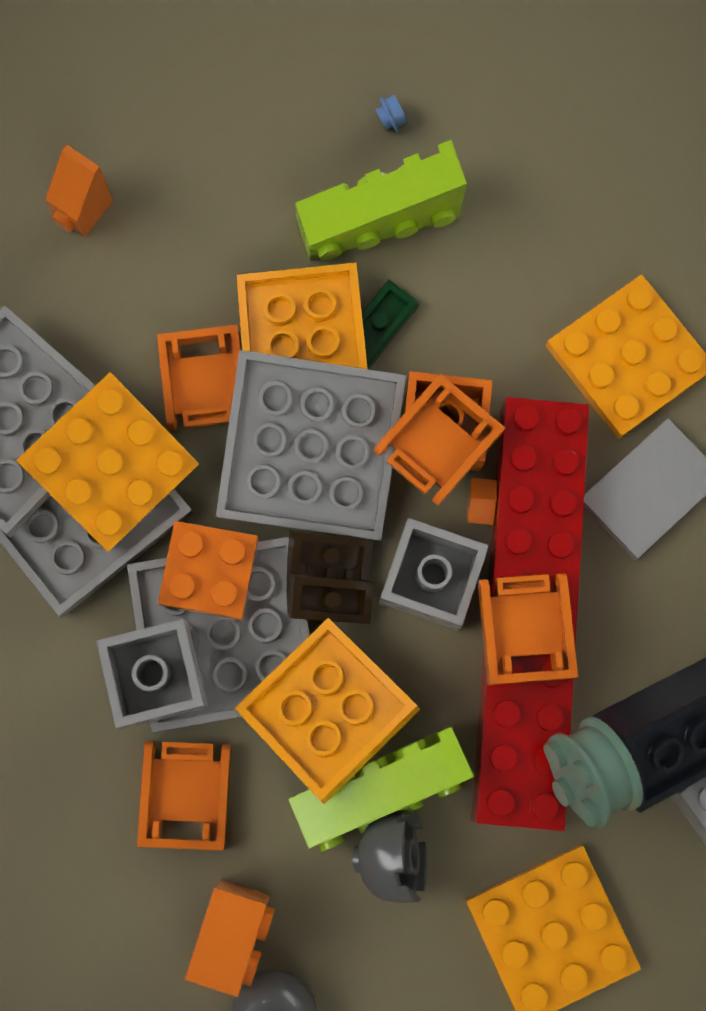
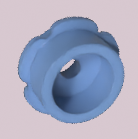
(391, 113)

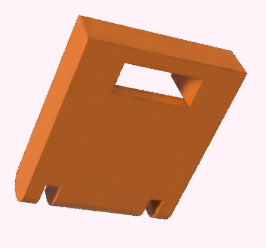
(199, 385)
(433, 446)
(527, 622)
(184, 788)

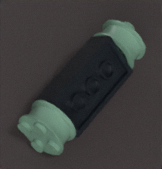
(634, 749)

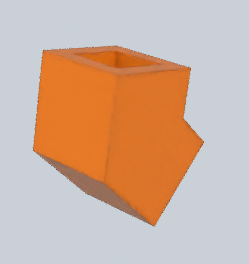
(481, 501)

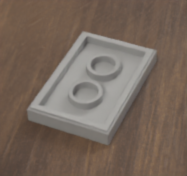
(649, 489)

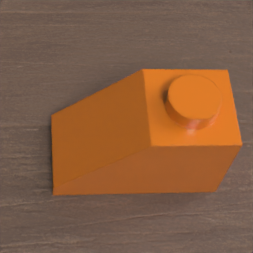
(77, 192)

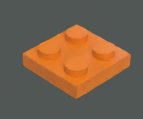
(208, 570)

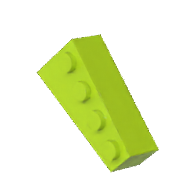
(383, 205)
(384, 786)

